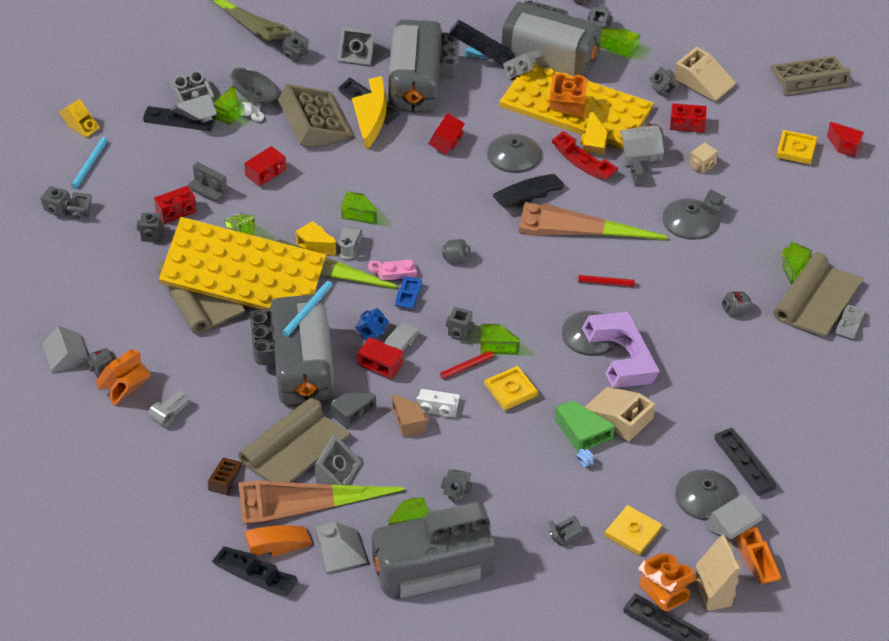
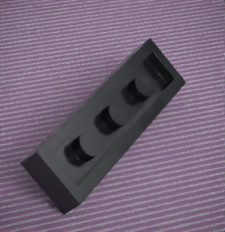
(481, 42)
(353, 89)
(166, 117)
(745, 461)
(662, 621)

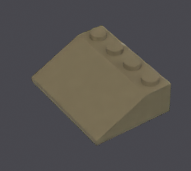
(313, 116)

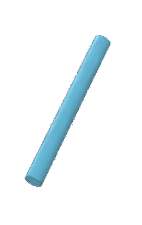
(88, 164)
(307, 308)

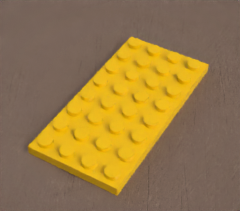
(614, 109)
(238, 265)

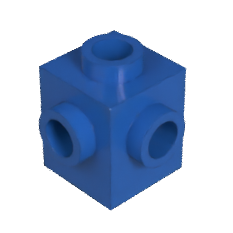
(372, 324)

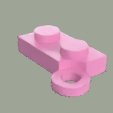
(393, 269)

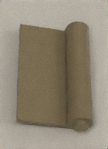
(817, 296)
(200, 310)
(292, 444)

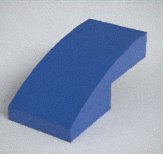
(409, 292)

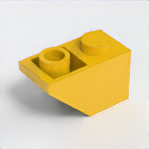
(79, 118)
(595, 137)
(315, 239)

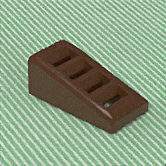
(220, 486)

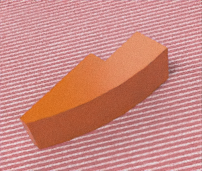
(276, 539)
(757, 556)

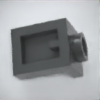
(638, 170)

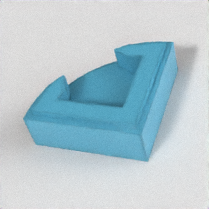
(472, 52)

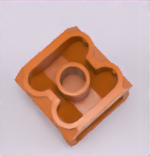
(568, 94)
(123, 376)
(666, 580)

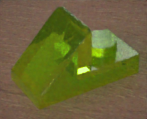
(242, 223)

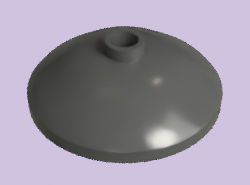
(254, 85)
(514, 153)
(688, 220)
(576, 339)
(698, 499)

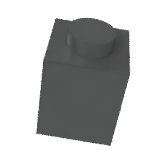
(352, 407)

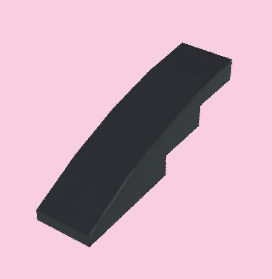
(527, 190)
(259, 573)

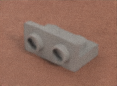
(521, 64)

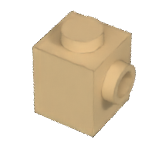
(703, 158)

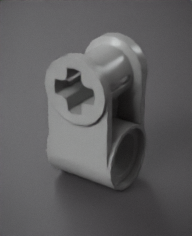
(349, 242)

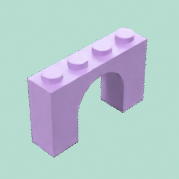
(621, 329)

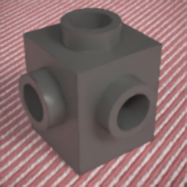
(596, 13)
(295, 46)
(664, 81)
(56, 200)
(150, 227)
(460, 323)
(460, 478)

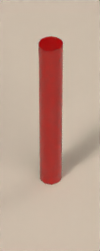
(606, 280)
(466, 365)

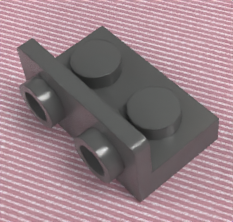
(208, 182)

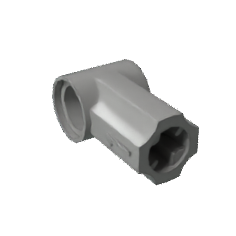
(165, 412)

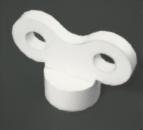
(248, 109)

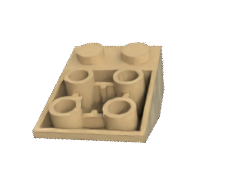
(703, 74)
(624, 409)
(718, 575)

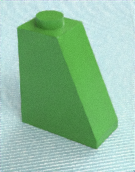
(583, 426)

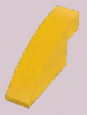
(371, 110)

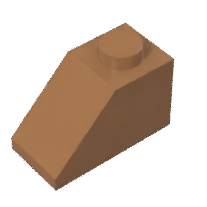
(409, 416)

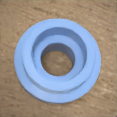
(585, 457)

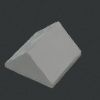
(64, 350)
(336, 464)
(734, 517)

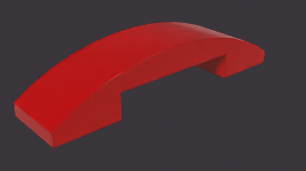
(581, 159)

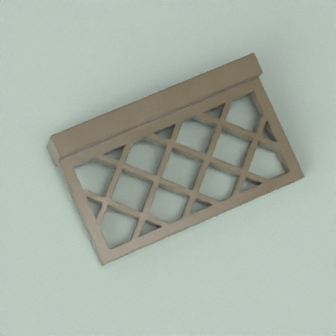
(805, 81)

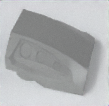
(190, 86)
(642, 143)

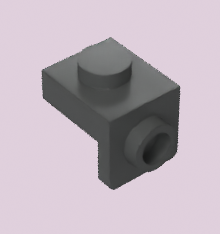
(713, 202)
(80, 205)
(566, 531)

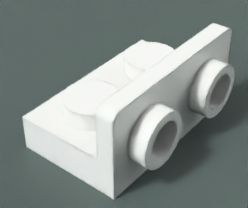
(438, 402)

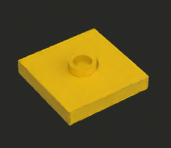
(796, 147)
(511, 388)
(633, 530)

